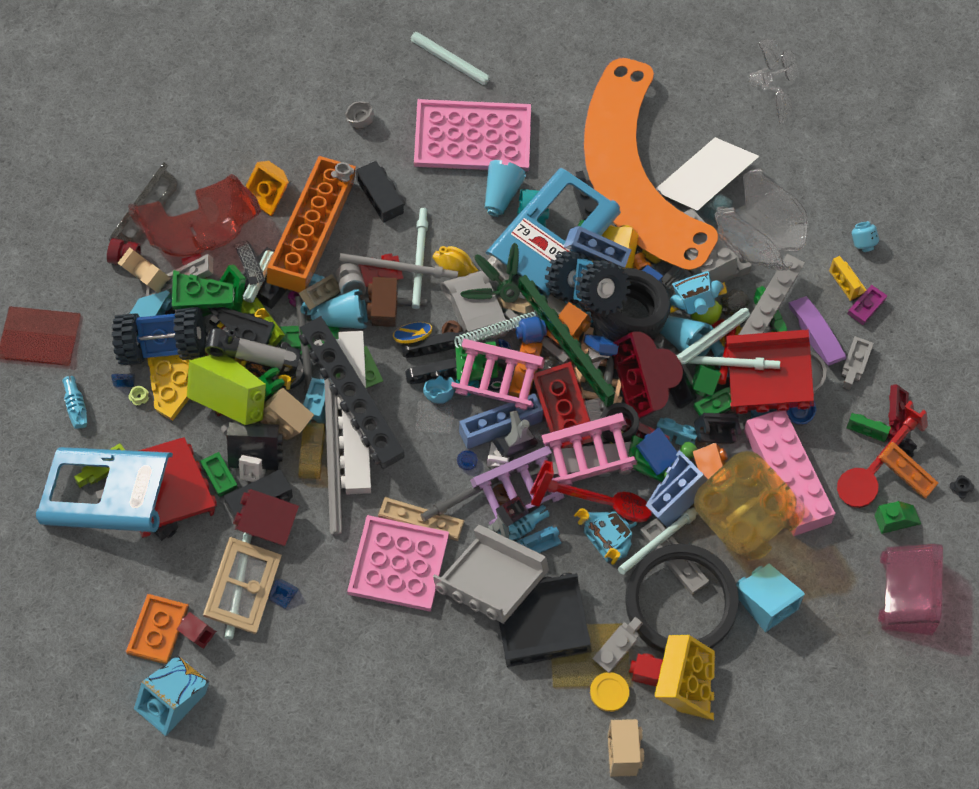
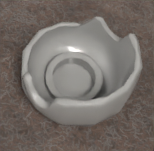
(360, 114)

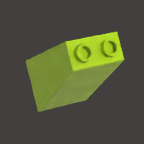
(226, 388)

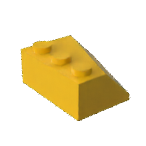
(687, 676)

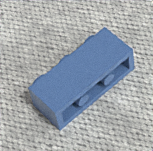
(596, 247)

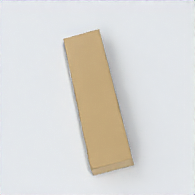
(410, 514)

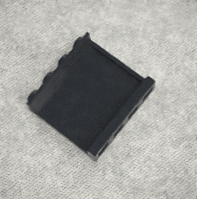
(547, 623)

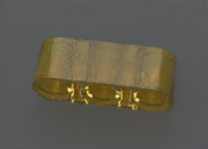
(311, 450)

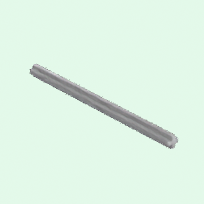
(333, 458)

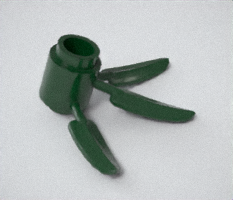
(493, 274)

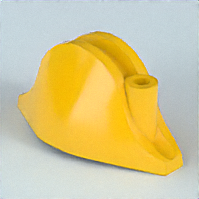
(455, 260)

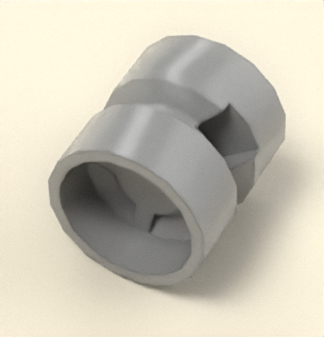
(350, 278)

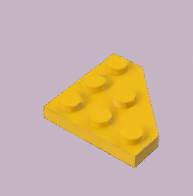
(169, 384)

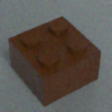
(383, 308)

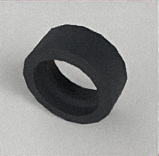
(629, 412)

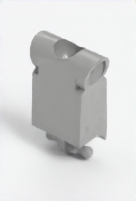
(473, 313)

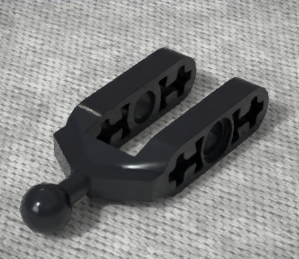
(432, 345)

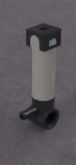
(225, 343)

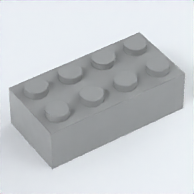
(721, 261)

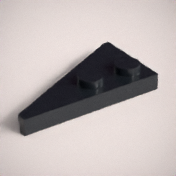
(244, 325)

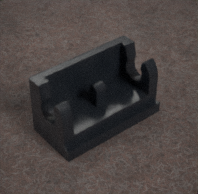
(717, 428)

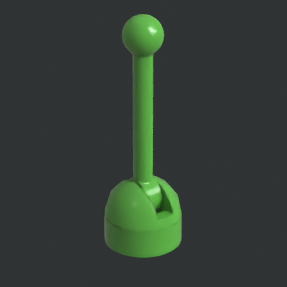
(687, 449)

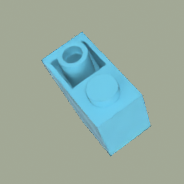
(153, 304)

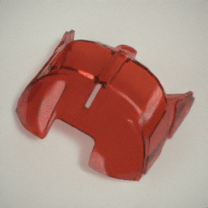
(216, 222)

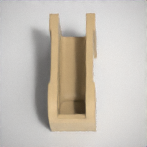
(144, 270)

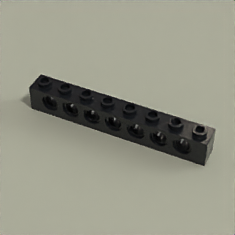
(318, 330)

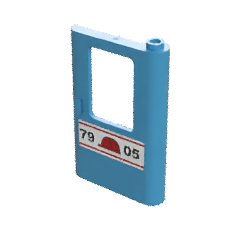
(536, 242)

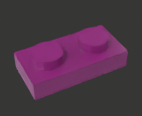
(867, 304)

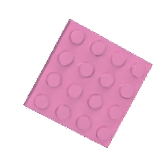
(398, 563)

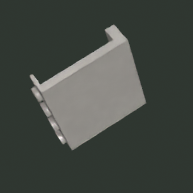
(493, 575)

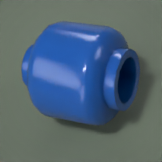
(531, 330)

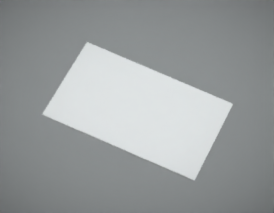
(706, 173)

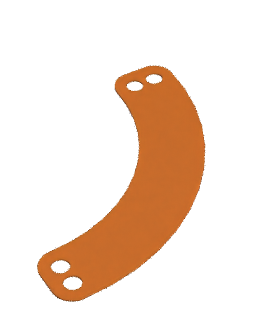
(619, 176)

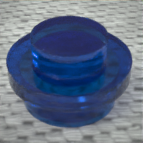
(467, 460)

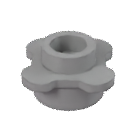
(342, 171)

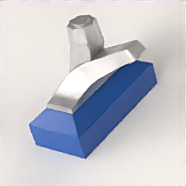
(599, 348)

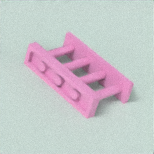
(492, 354)
(594, 429)

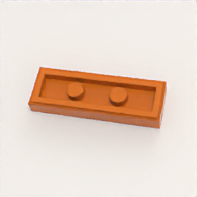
(908, 470)

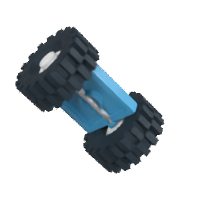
(594, 284)

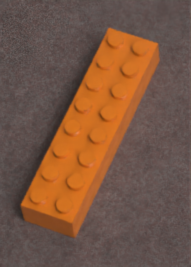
(309, 227)

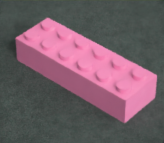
(778, 444)

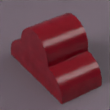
(646, 372)

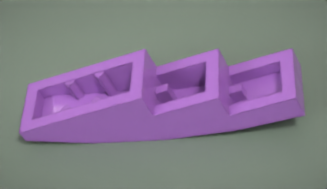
(820, 334)

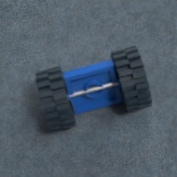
(159, 336)

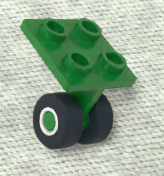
(479, 366)

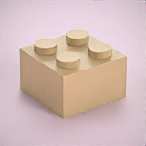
(287, 413)
(624, 748)

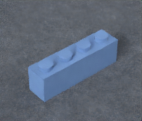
(496, 422)

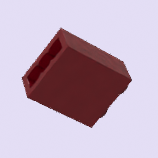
(265, 517)

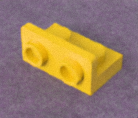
(846, 278)

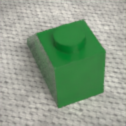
(705, 379)
(896, 516)

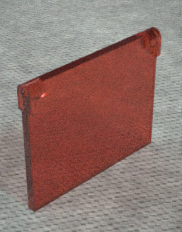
(39, 336)

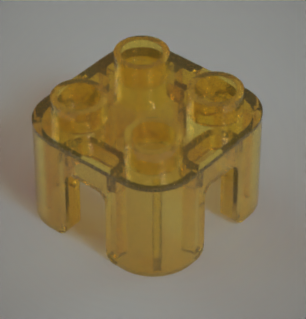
(748, 505)

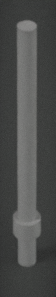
(437, 271)

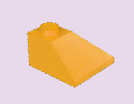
(267, 185)

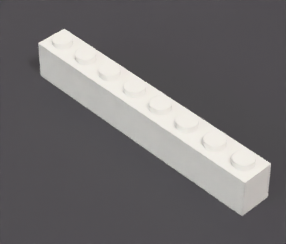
(355, 454)

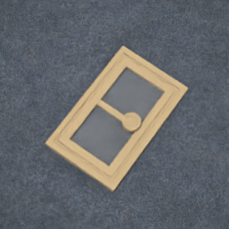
(242, 585)

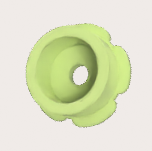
(138, 390)

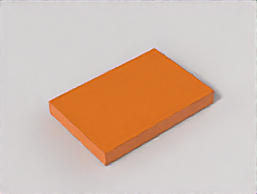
(157, 629)

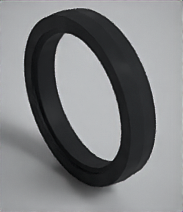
(691, 553)

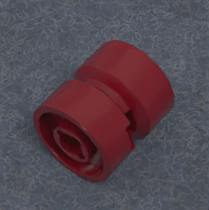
(118, 248)

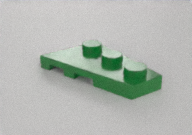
(200, 293)

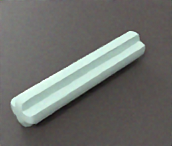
(252, 290)

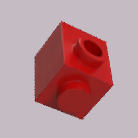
(646, 669)

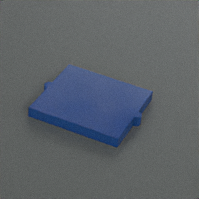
(657, 451)

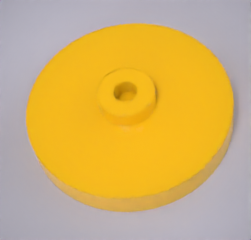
(609, 691)

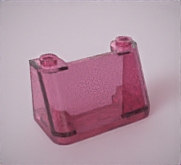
(912, 588)

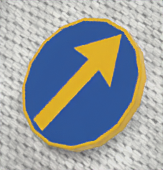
(412, 332)

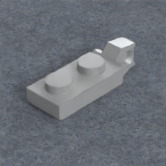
(856, 361)
(618, 645)

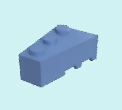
(676, 491)

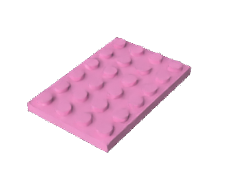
(471, 134)

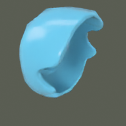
(439, 390)

